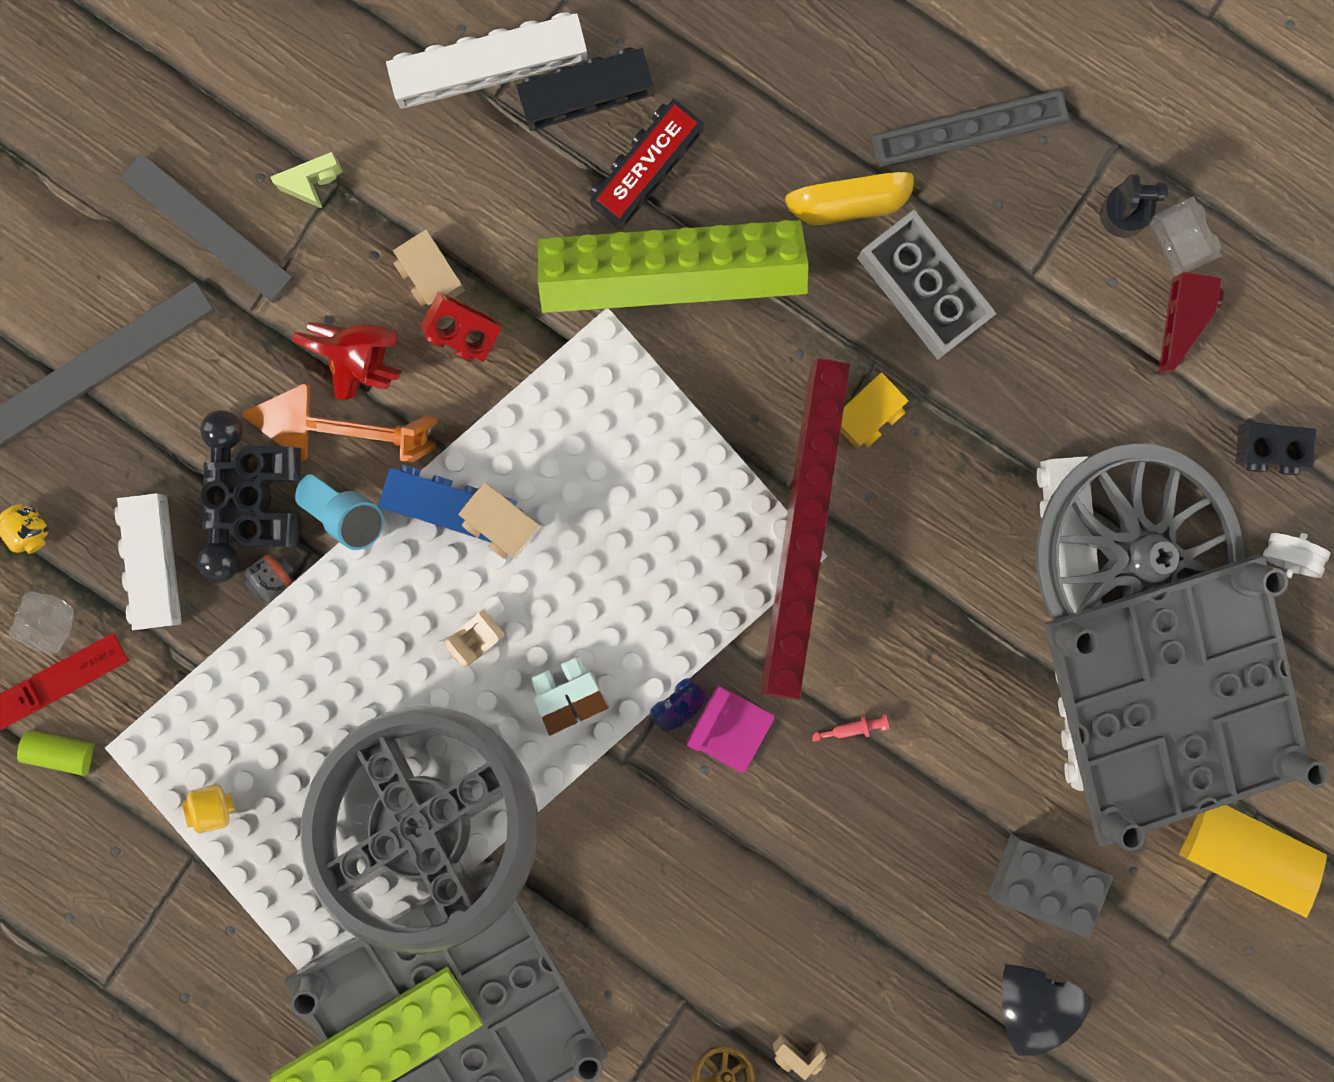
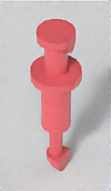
(854, 728)

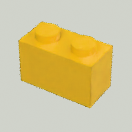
(870, 410)

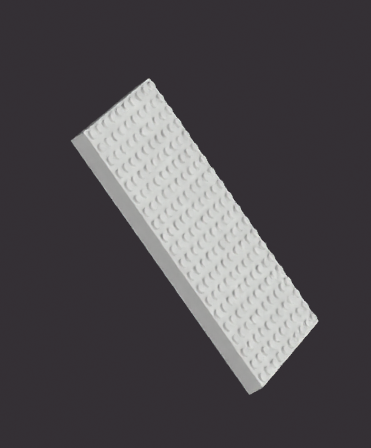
(641, 569)

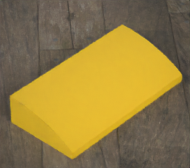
(1256, 857)

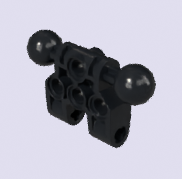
(222, 432)

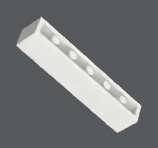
(487, 60)

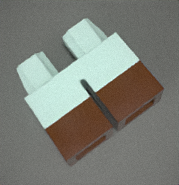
(580, 688)

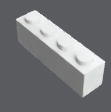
(148, 561)

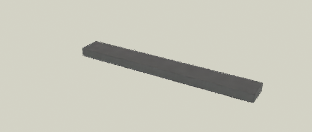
(103, 361)

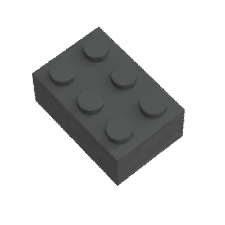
(1050, 886)

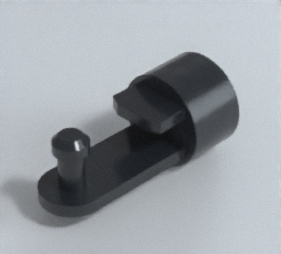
(1131, 206)

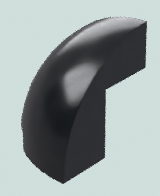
(1039, 1010)

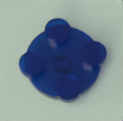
(679, 707)

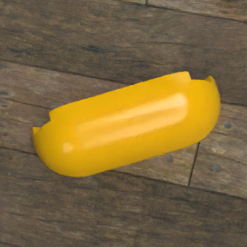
(851, 198)

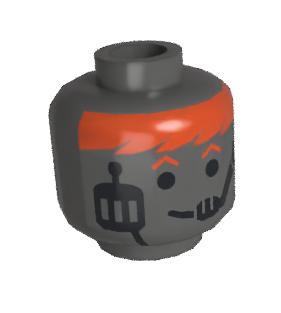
(268, 577)

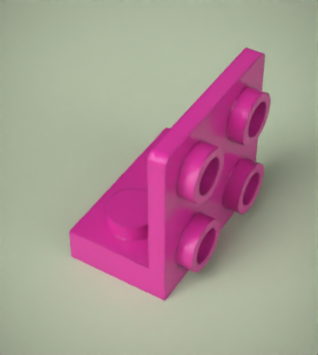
(730, 729)

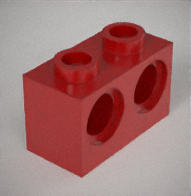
(464, 321)

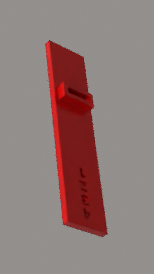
(60, 679)

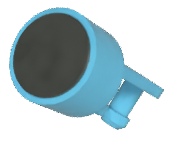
(344, 515)

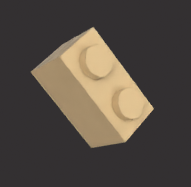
(427, 268)
(499, 521)

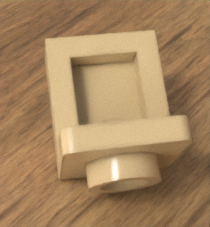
(474, 639)
(791, 1058)

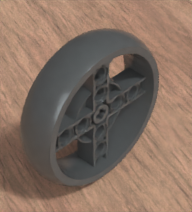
(337, 877)

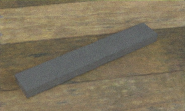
(970, 129)
(207, 228)

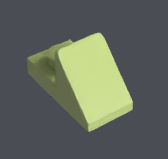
(301, 179)

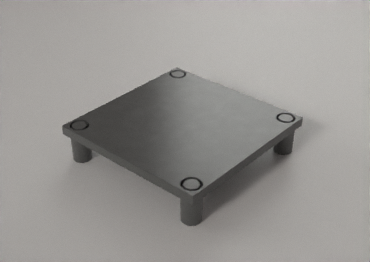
(1181, 700)
(526, 1007)

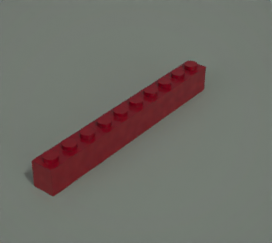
(805, 530)

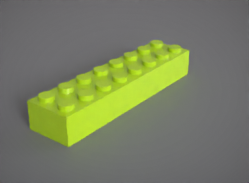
(672, 266)

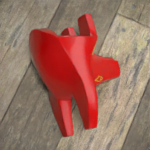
(353, 355)

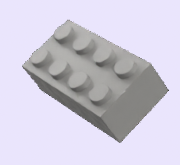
(925, 284)

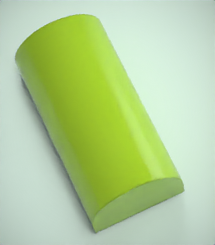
(55, 752)

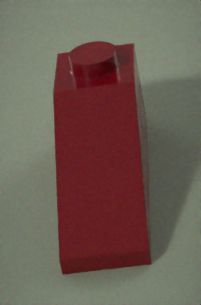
(1190, 308)

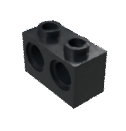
(1275, 442)

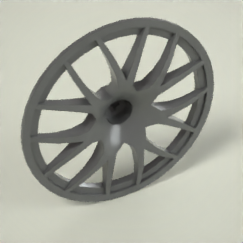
(1140, 541)

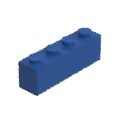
(427, 499)

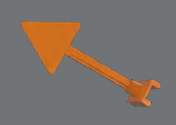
(288, 423)

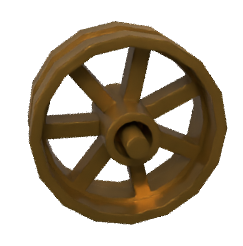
(723, 1074)

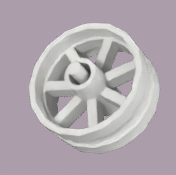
(1296, 555)

